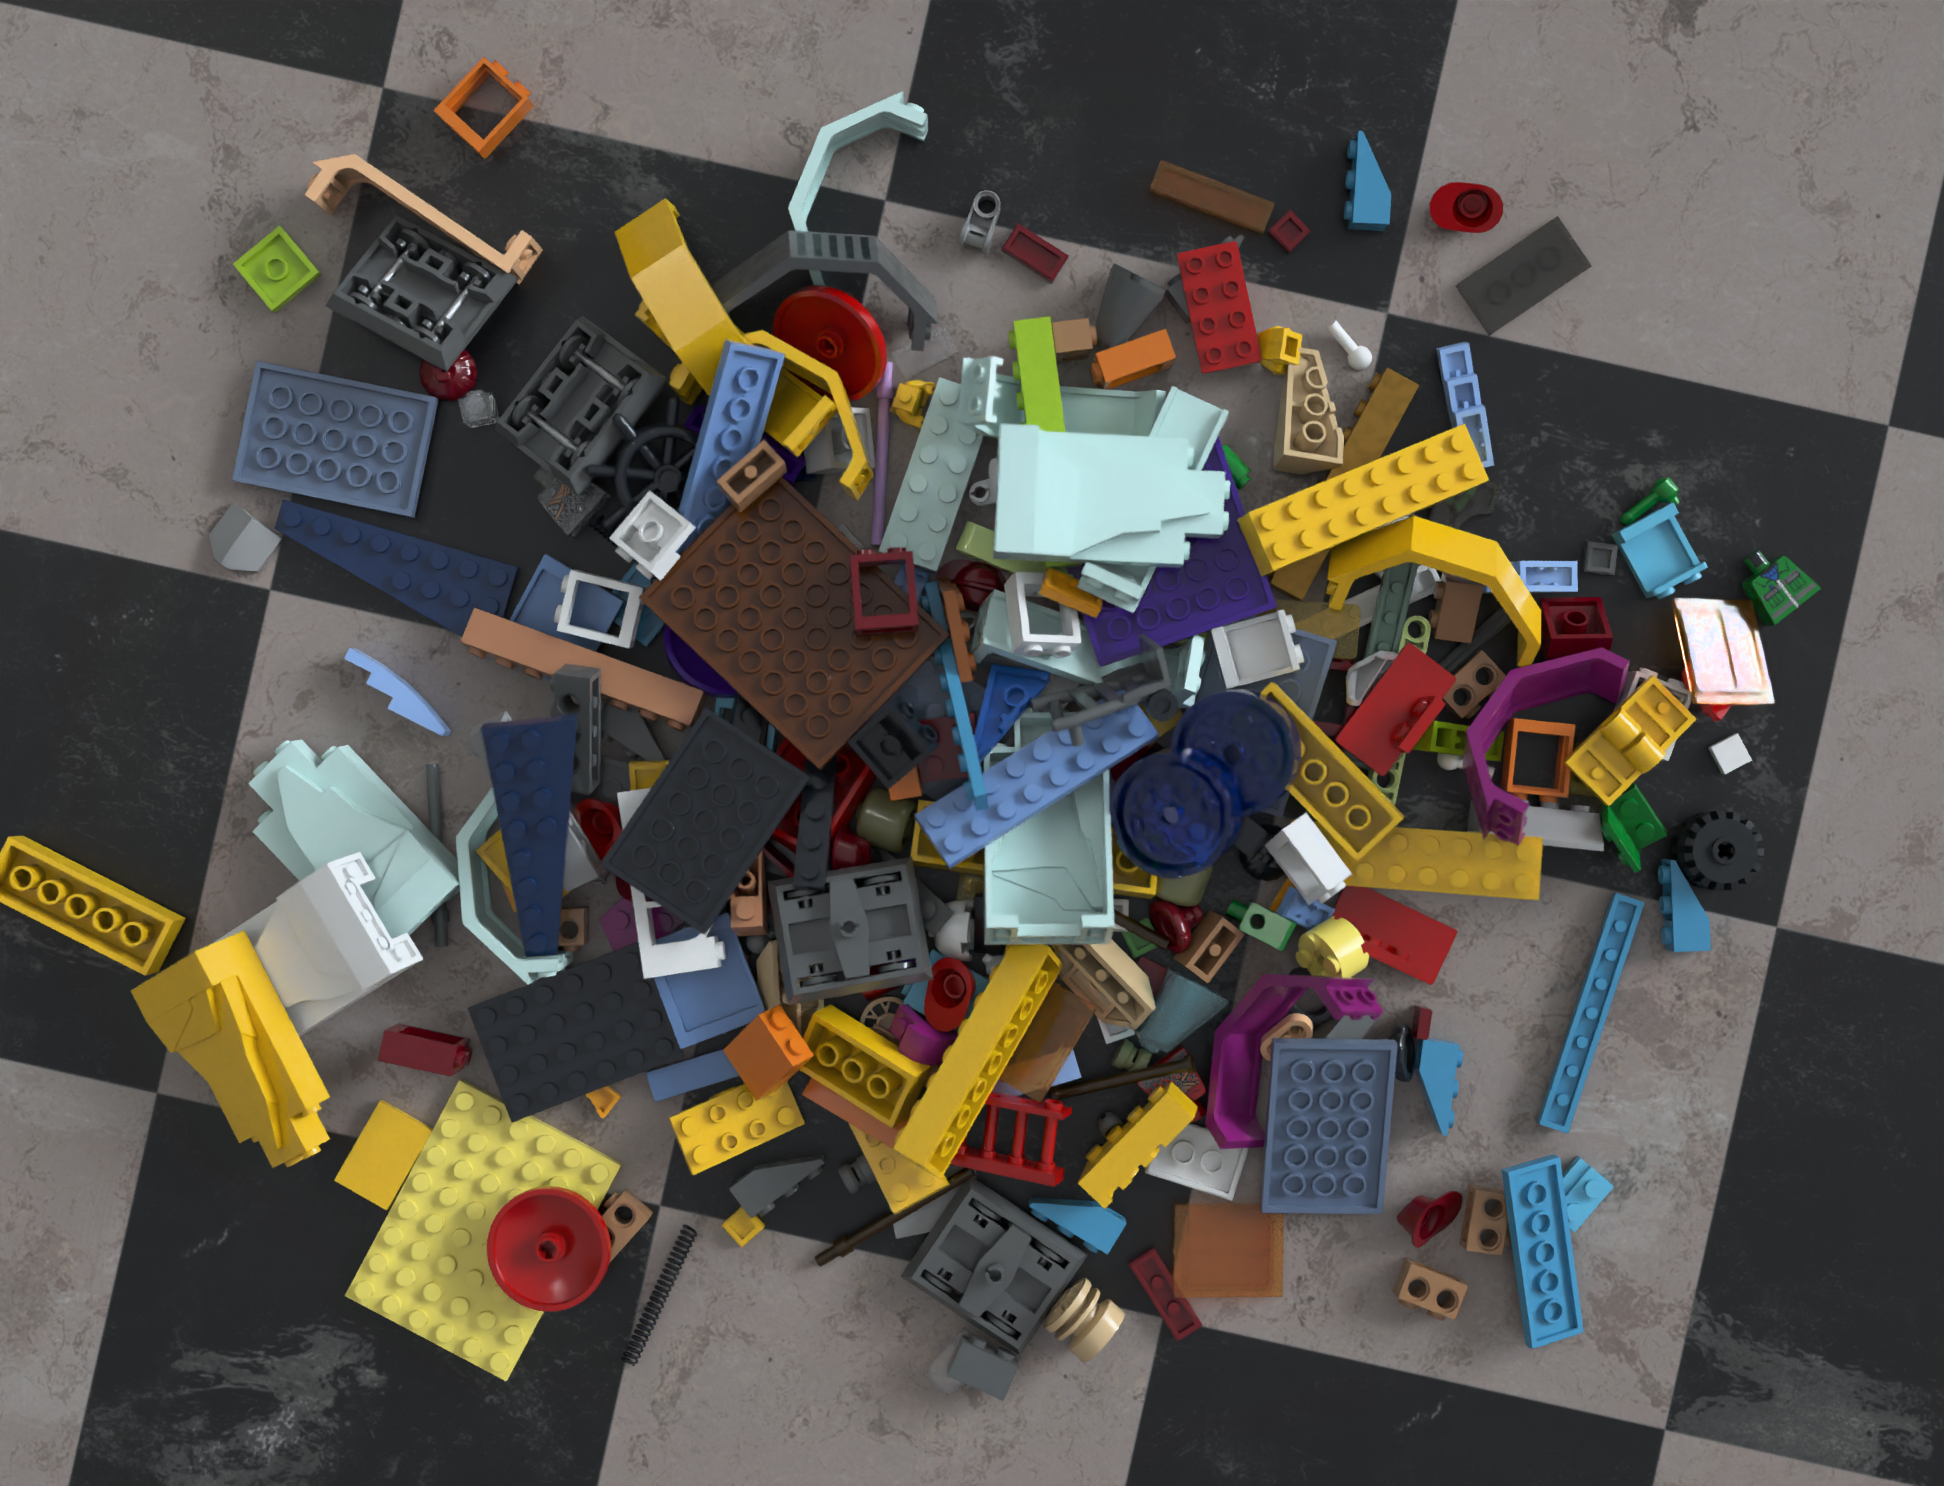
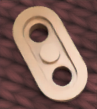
(1287, 1029)

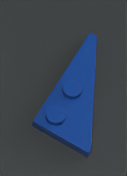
(1004, 701)

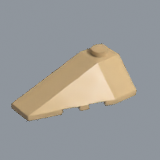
(1306, 423)

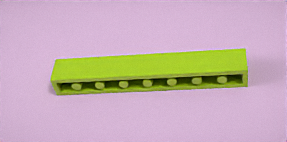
(1038, 382)

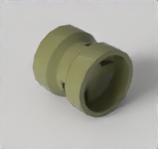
(1130, 1057)

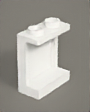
(1257, 649)

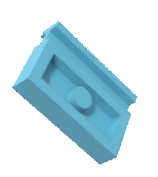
(1583, 1191)

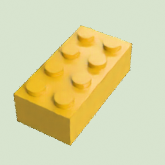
(862, 1066)

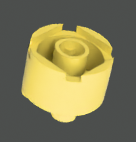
(1332, 949)

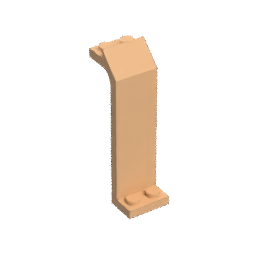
(344, 172)

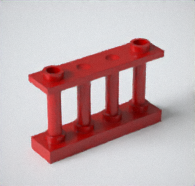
(1015, 1164)

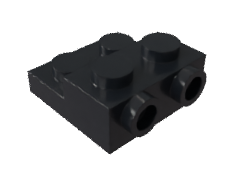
(894, 742)

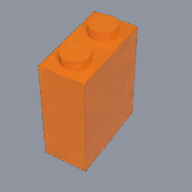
(768, 1052)

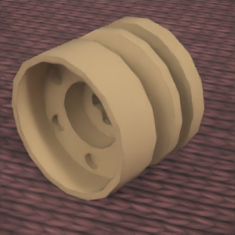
(1078, 1315)

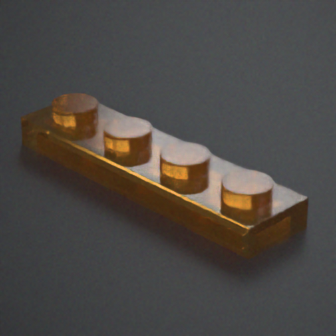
(1211, 196)

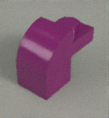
(918, 1038)

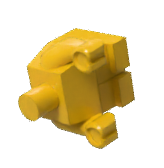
(1279, 348)
(909, 401)

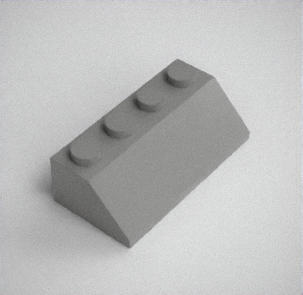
(1558, 827)

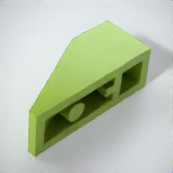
(1445, 737)

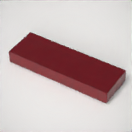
(1159, 1287)

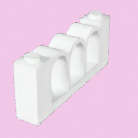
(672, 957)

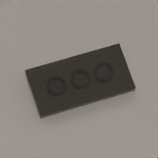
(1523, 275)

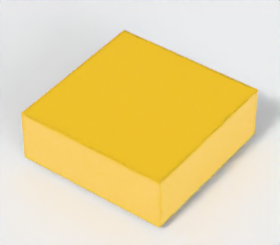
(742, 1227)

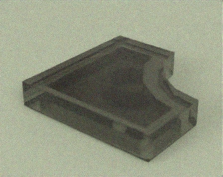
(1459, 508)

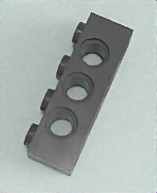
(585, 686)

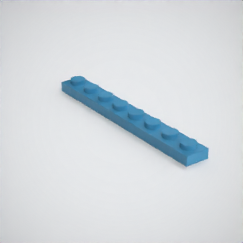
(956, 706)
(1590, 1012)

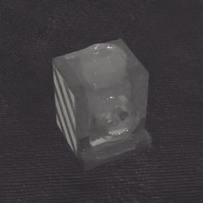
(479, 408)

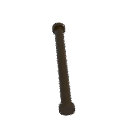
(1186, 1064)

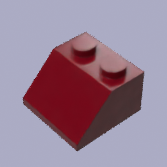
(1573, 626)

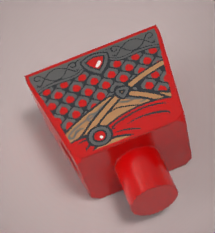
(1188, 1083)

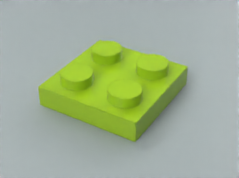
(277, 269)

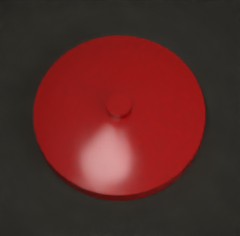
(835, 333)
(548, 1248)

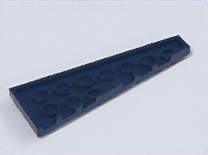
(419, 573)
(532, 794)

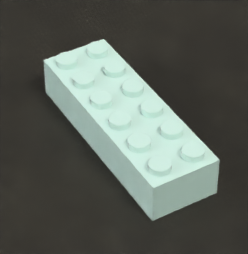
(934, 481)

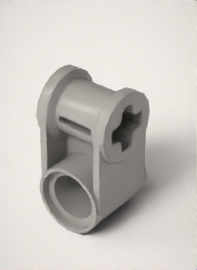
(980, 227)

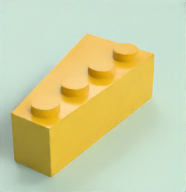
(1136, 1142)

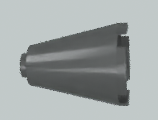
(1124, 306)

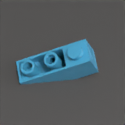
(1369, 192)
(1685, 920)
(1436, 1071)
(1081, 1218)

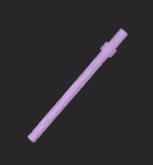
(885, 394)

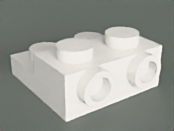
(652, 536)

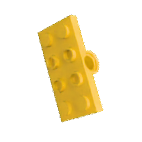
(1629, 740)
(732, 1124)
(898, 1178)

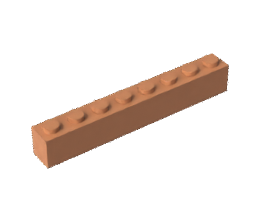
(620, 682)

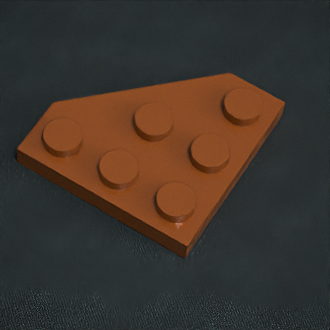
(958, 629)

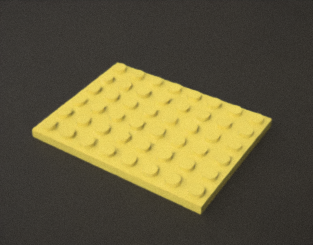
(431, 1251)

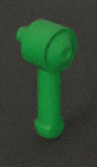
(1663, 491)

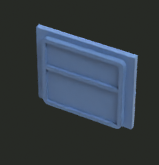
(592, 609)
(710, 999)

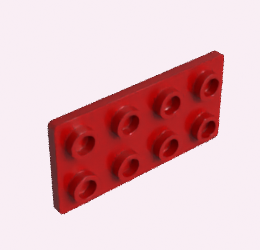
(1219, 307)
(1396, 710)
(1396, 932)

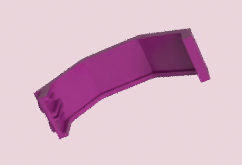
(1524, 688)
(1238, 1042)

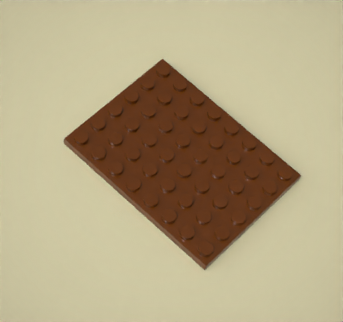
(775, 618)

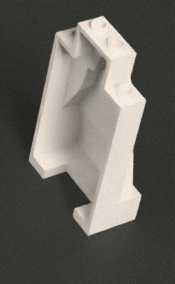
(326, 943)

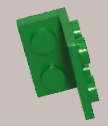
(1631, 826)

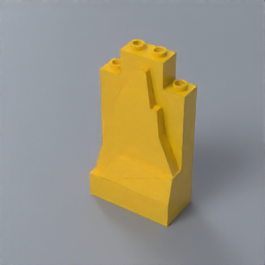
(239, 1038)

